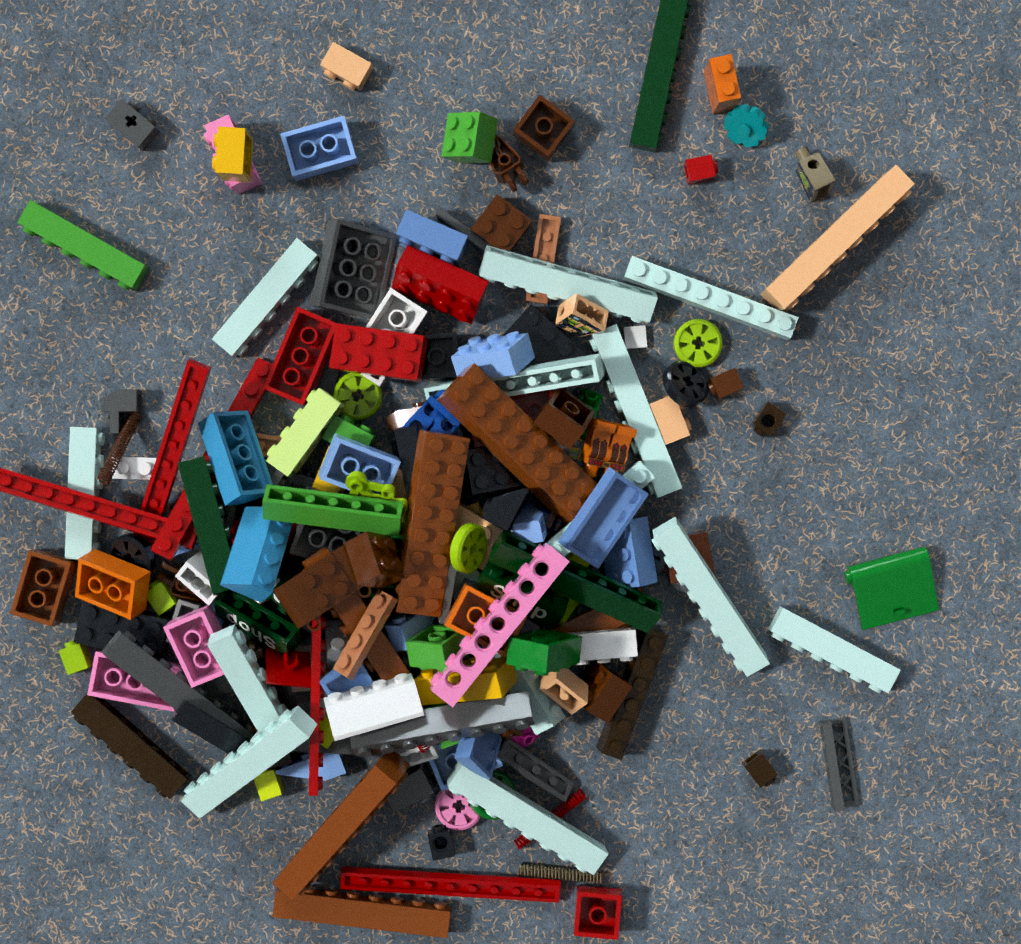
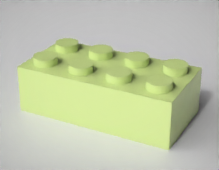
(304, 433)

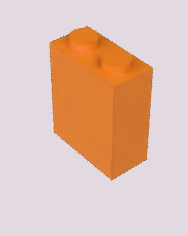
(722, 84)

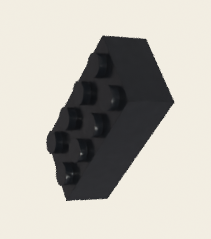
(546, 339)
(486, 473)
(99, 626)

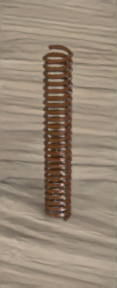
(120, 448)

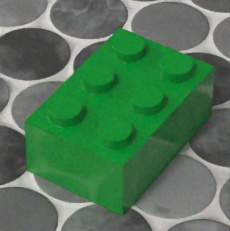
(543, 651)

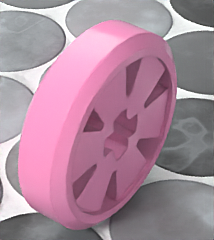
(449, 815)

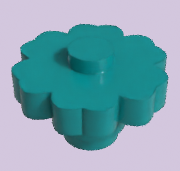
(746, 125)

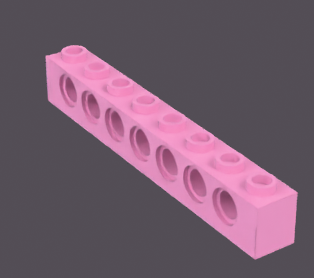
(453, 692)

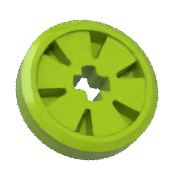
(708, 335)
(364, 407)
(468, 548)

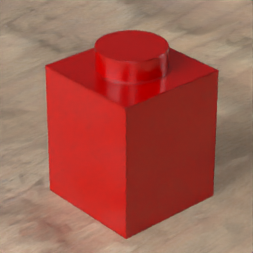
(700, 169)

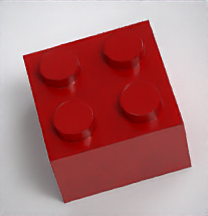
(597, 912)

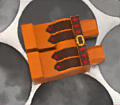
(606, 446)

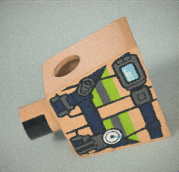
(581, 316)

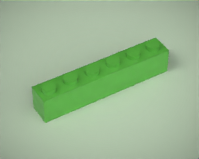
(83, 245)
(332, 510)

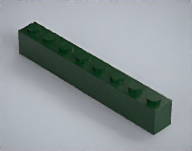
(659, 74)
(582, 584)

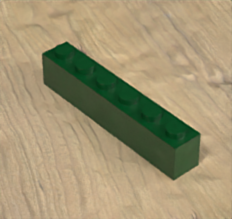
(207, 519)

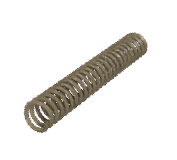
(543, 871)

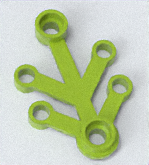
(358, 482)

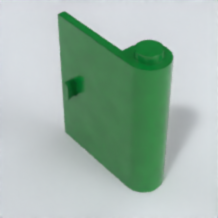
(893, 587)

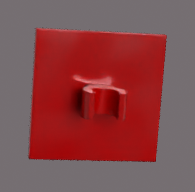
(288, 671)

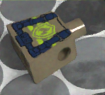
(814, 175)

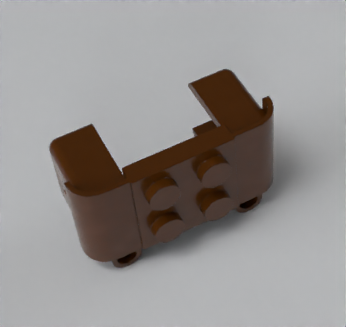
(319, 588)

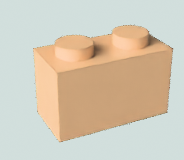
(346, 66)
(670, 420)
(565, 689)

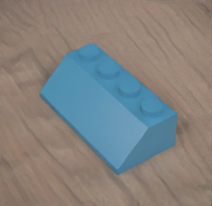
(235, 456)
(256, 555)

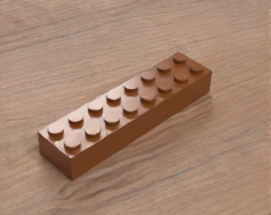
(518, 442)
(430, 522)
(342, 825)

